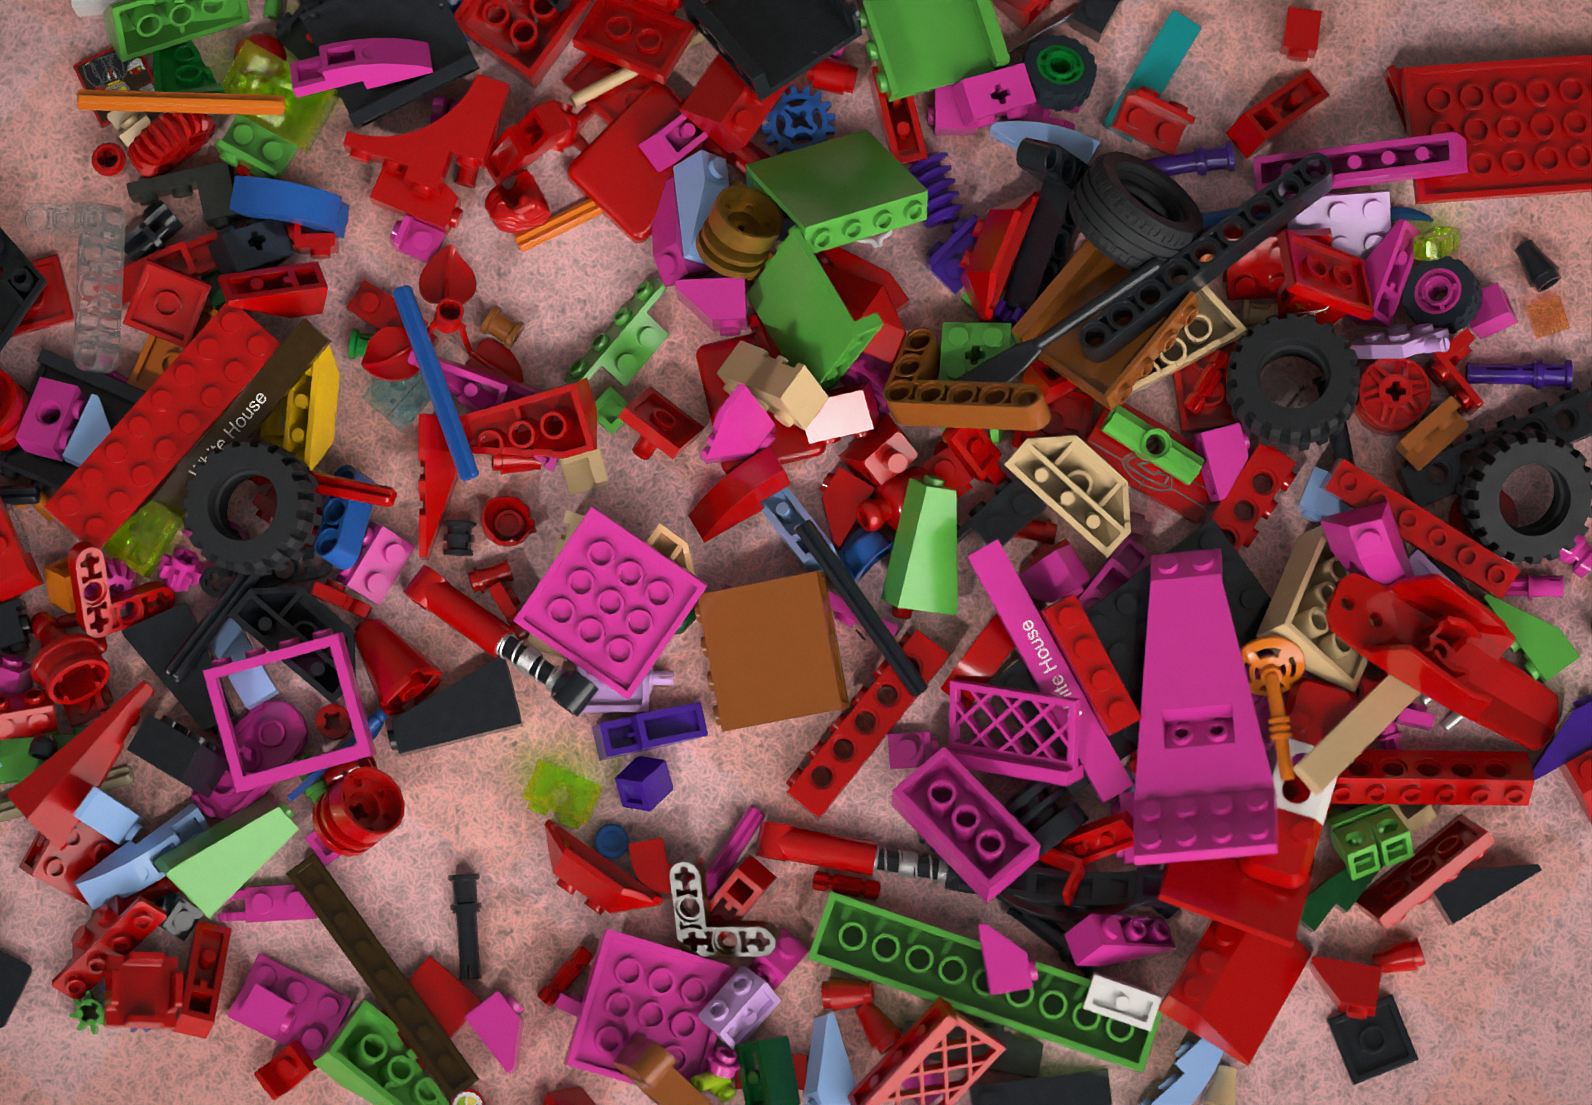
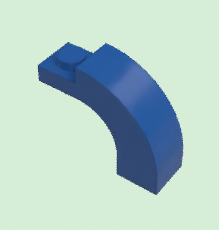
(290, 203)

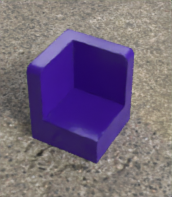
(644, 783)

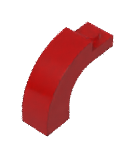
(982, 658)

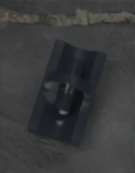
(150, 231)

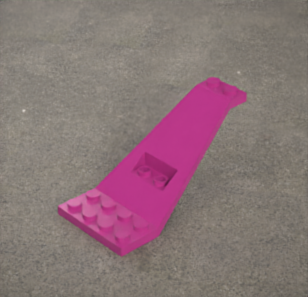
(1200, 747)

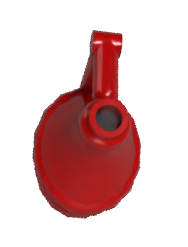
(67, 662)

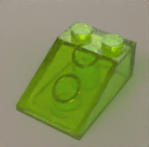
(264, 73)

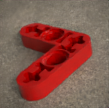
(109, 606)

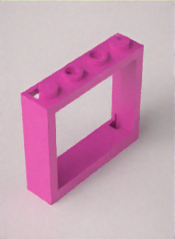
(288, 649)

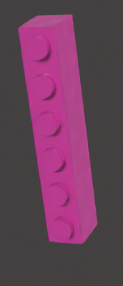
(1376, 161)

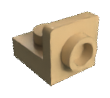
(129, 123)

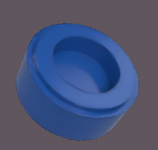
(612, 841)

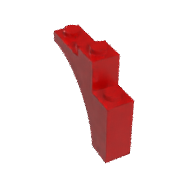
(426, 154)

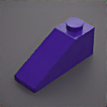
(1569, 740)

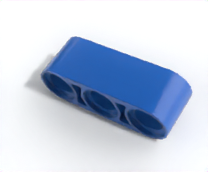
(343, 525)

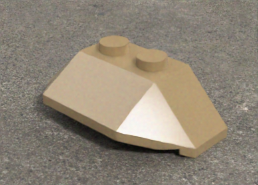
(1076, 487)

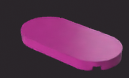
(264, 742)

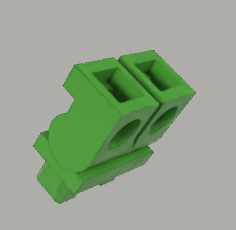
(1365, 830)

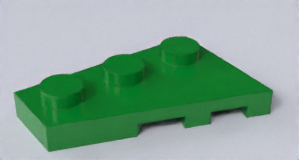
(182, 70)

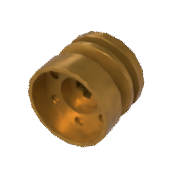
(739, 232)

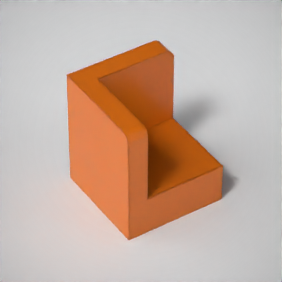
(59, 584)

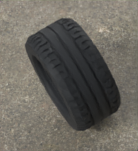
(1133, 211)

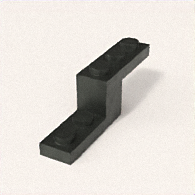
(214, 188)

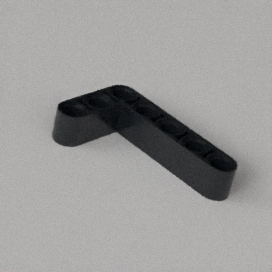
(1050, 224)

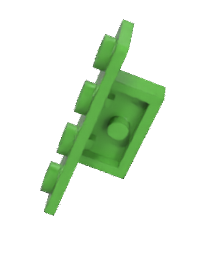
(627, 341)

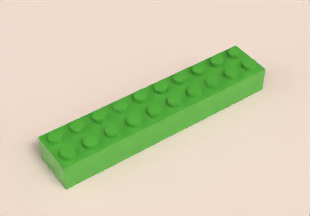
(947, 965)

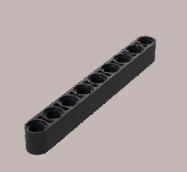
(1211, 242)

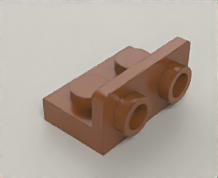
(1432, 434)

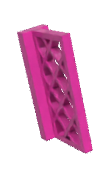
(1015, 761)

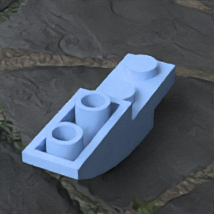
(133, 864)
(1197, 1064)

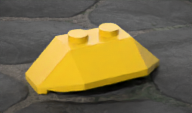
(307, 414)

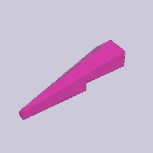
(482, 389)

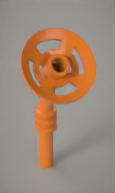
(1272, 677)

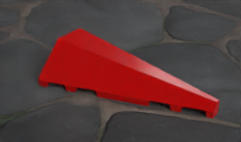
(64, 781)

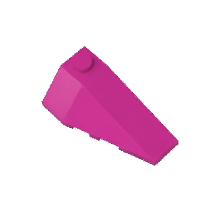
(1368, 543)

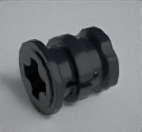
(458, 537)

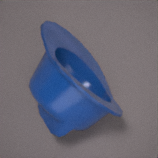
(863, 551)

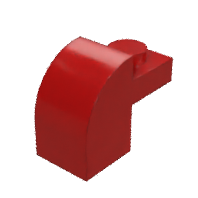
(652, 866)

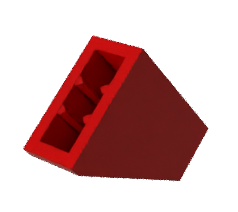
(436, 211)

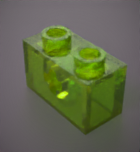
(583, 794)

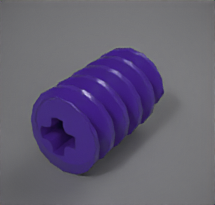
(931, 176)

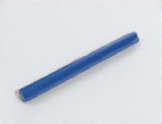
(435, 383)

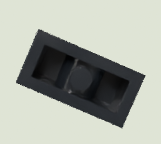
(251, 247)

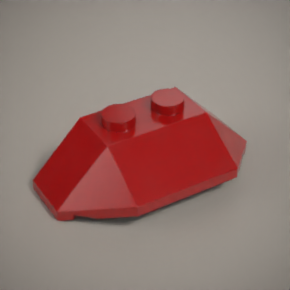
(994, 252)
(864, 299)
(594, 876)

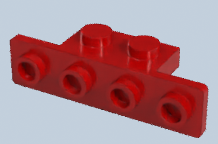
(111, 931)

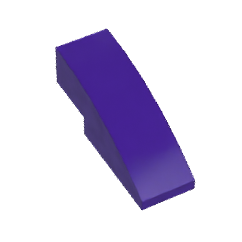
(649, 731)

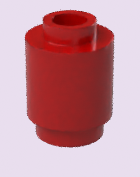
(833, 76)

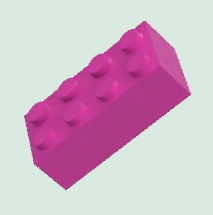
(965, 824)

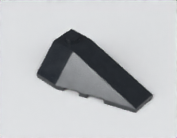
(1068, 1089)

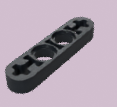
(271, 580)

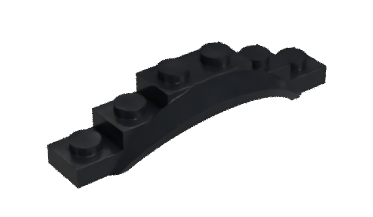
(1111, 893)

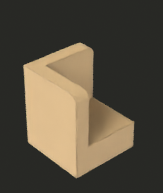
(585, 472)
(1414, 815)

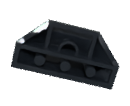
(290, 613)

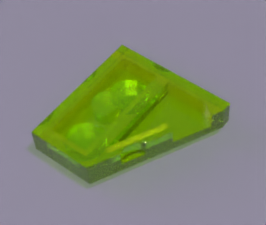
(145, 537)

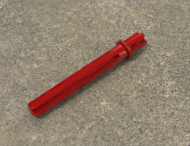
(346, 489)

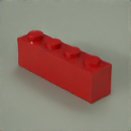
(1089, 664)

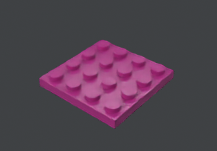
(610, 602)
(649, 994)

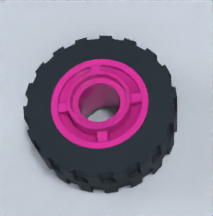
(1434, 277)

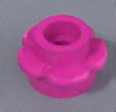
(723, 1062)

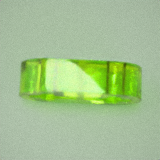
(1436, 243)

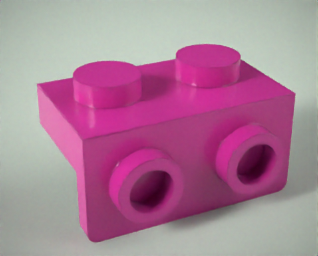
(378, 563)

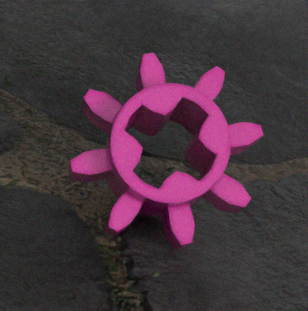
(180, 569)

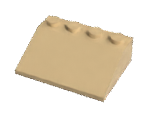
(1299, 612)

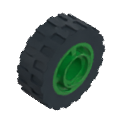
(1060, 72)

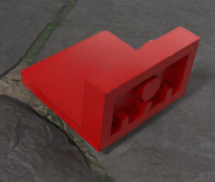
(1443, 372)
(61, 868)

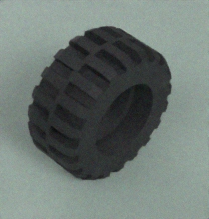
(1300, 339)
(1487, 475)
(210, 498)

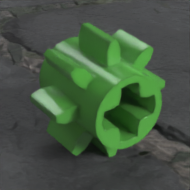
(82, 1014)

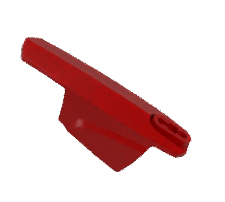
(1445, 649)

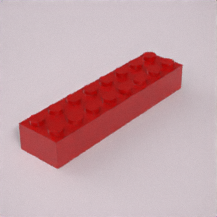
(162, 426)

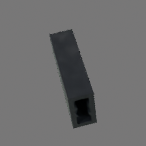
(158, 641)
(464, 711)

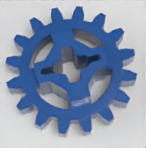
(807, 110)

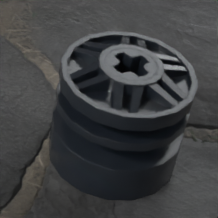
(1043, 816)

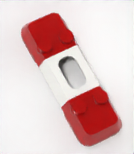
(1313, 712)

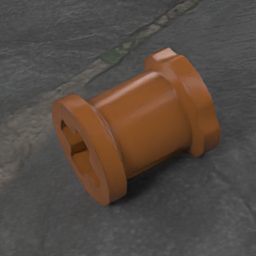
(502, 327)

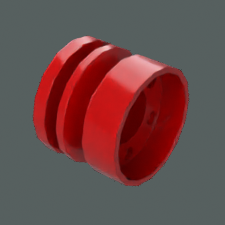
(1378, 410)
(358, 811)

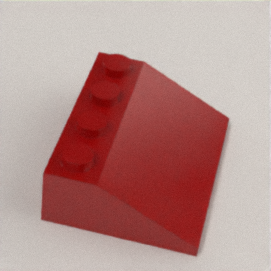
(522, 33)
(1227, 895)
(1233, 988)

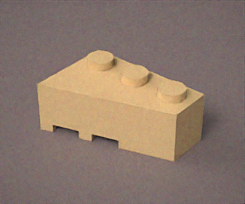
(781, 389)

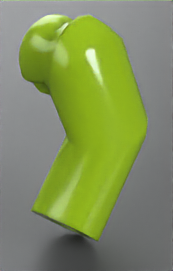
(717, 1085)

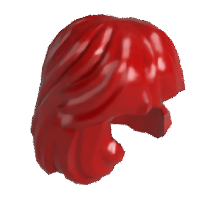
(518, 207)

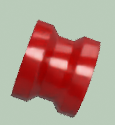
(338, 726)

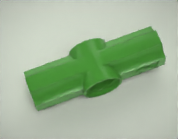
(1171, 455)

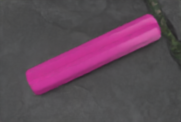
(732, 849)

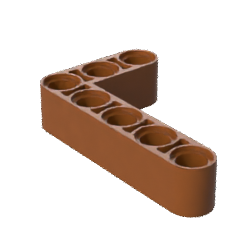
(921, 400)
(652, 1072)

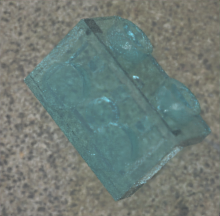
(398, 400)

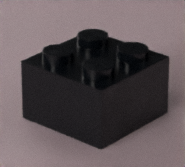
(179, 753)

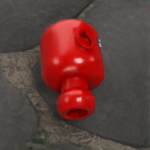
(888, 501)

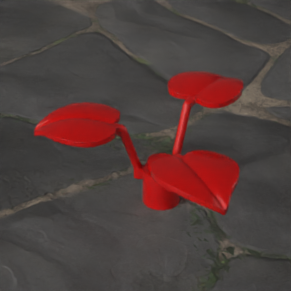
(450, 284)

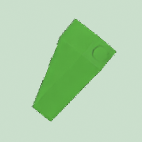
(153, 25)
(375, 1062)

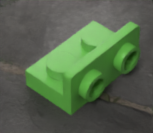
(256, 149)

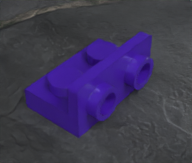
(946, 256)

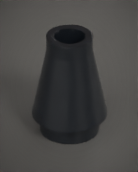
(1538, 267)

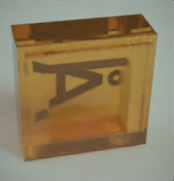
(1547, 317)

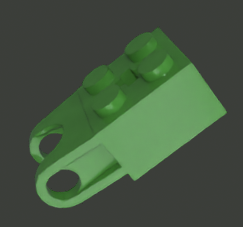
(968, 342)

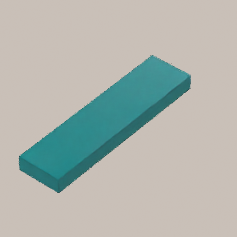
(1160, 60)

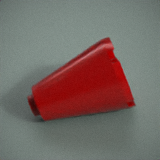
(394, 666)

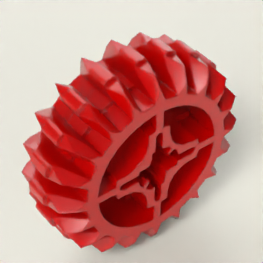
(169, 142)

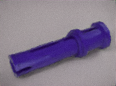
(1200, 160)
(1535, 374)

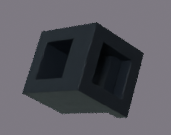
(14, 627)

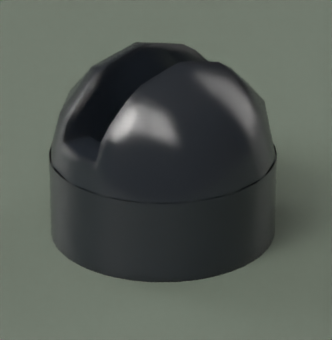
(43, 747)

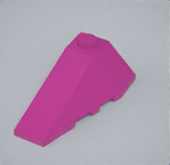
(739, 429)

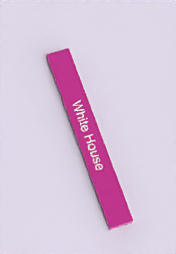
(1048, 666)

